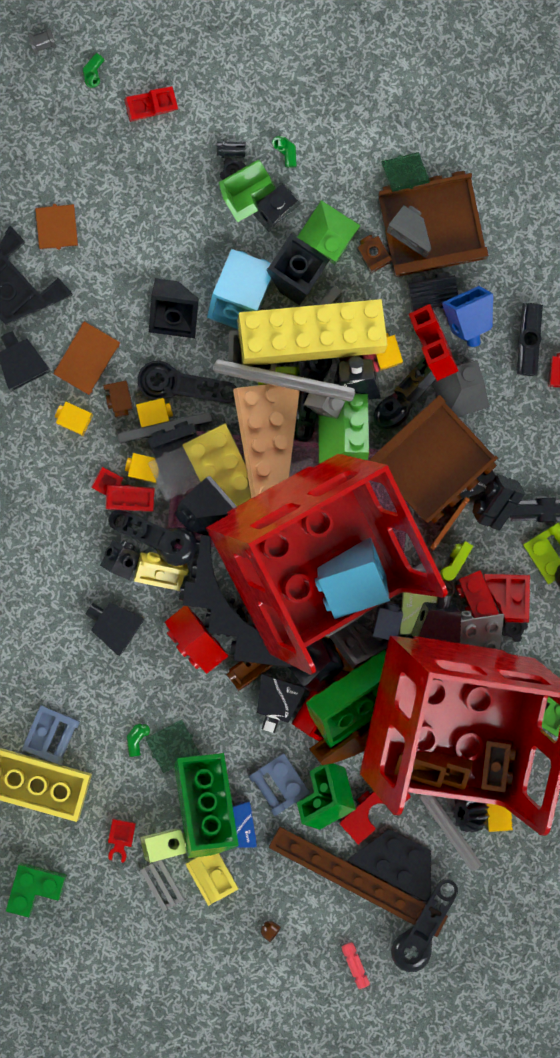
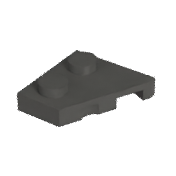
(357, 644)

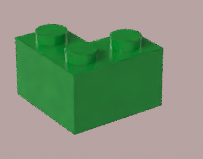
(331, 797)
(32, 882)

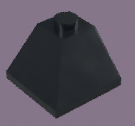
(296, 268)
(173, 309)
(204, 507)

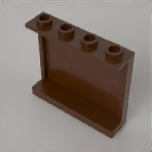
(449, 219)
(435, 460)

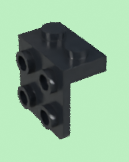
(172, 440)

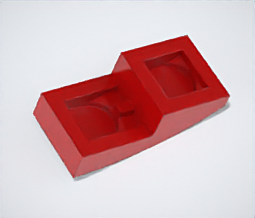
(151, 103)

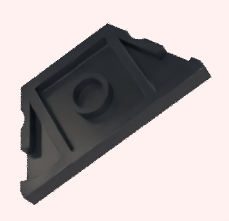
(397, 862)

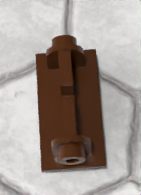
(244, 674)

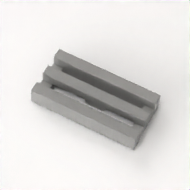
(164, 907)

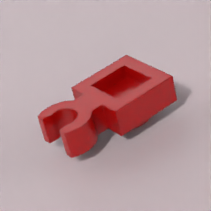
(106, 478)
(121, 835)

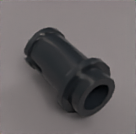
(231, 148)

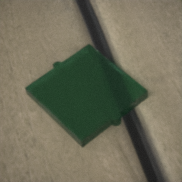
(405, 172)
(171, 744)

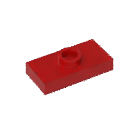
(129, 498)

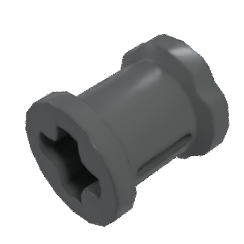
(42, 41)

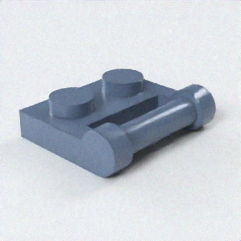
(43, 731)
(286, 780)

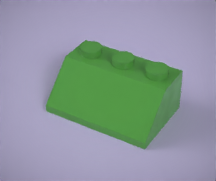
(347, 433)

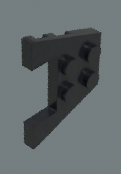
(17, 295)

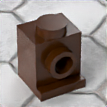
(372, 262)
(119, 398)

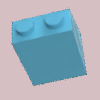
(239, 288)
(353, 580)

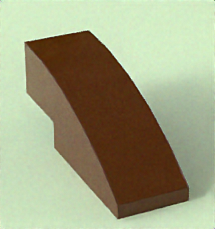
(346, 748)
(439, 769)

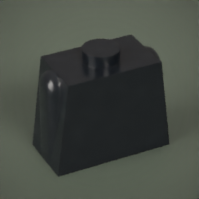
(326, 662)

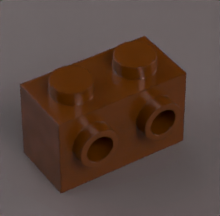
(497, 765)

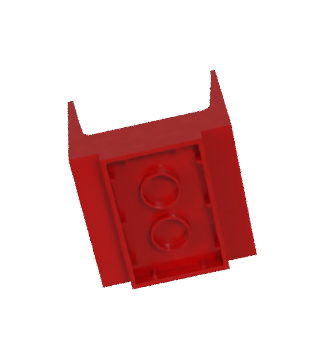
(300, 524)
(450, 703)

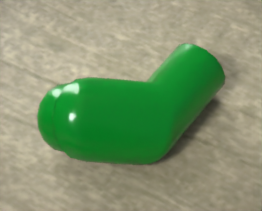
(90, 71)
(287, 148)
(135, 737)

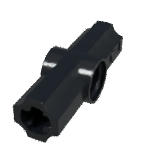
(530, 324)
(537, 510)

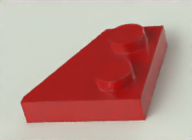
(510, 595)

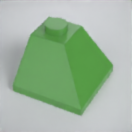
(328, 232)

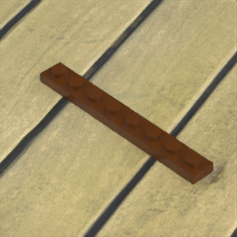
(350, 877)

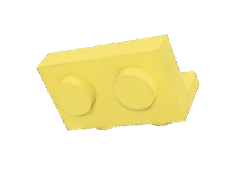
(155, 571)

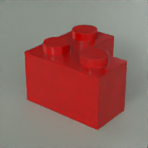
(195, 640)

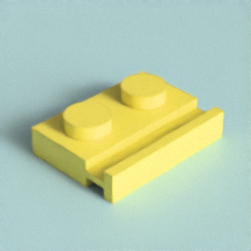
(212, 877)

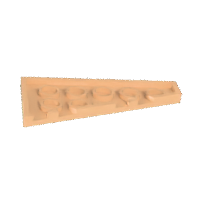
(267, 432)

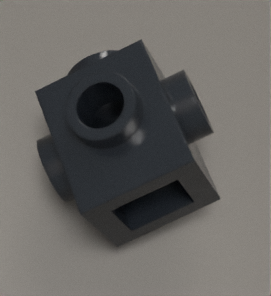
(121, 559)

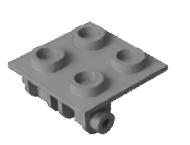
(481, 631)

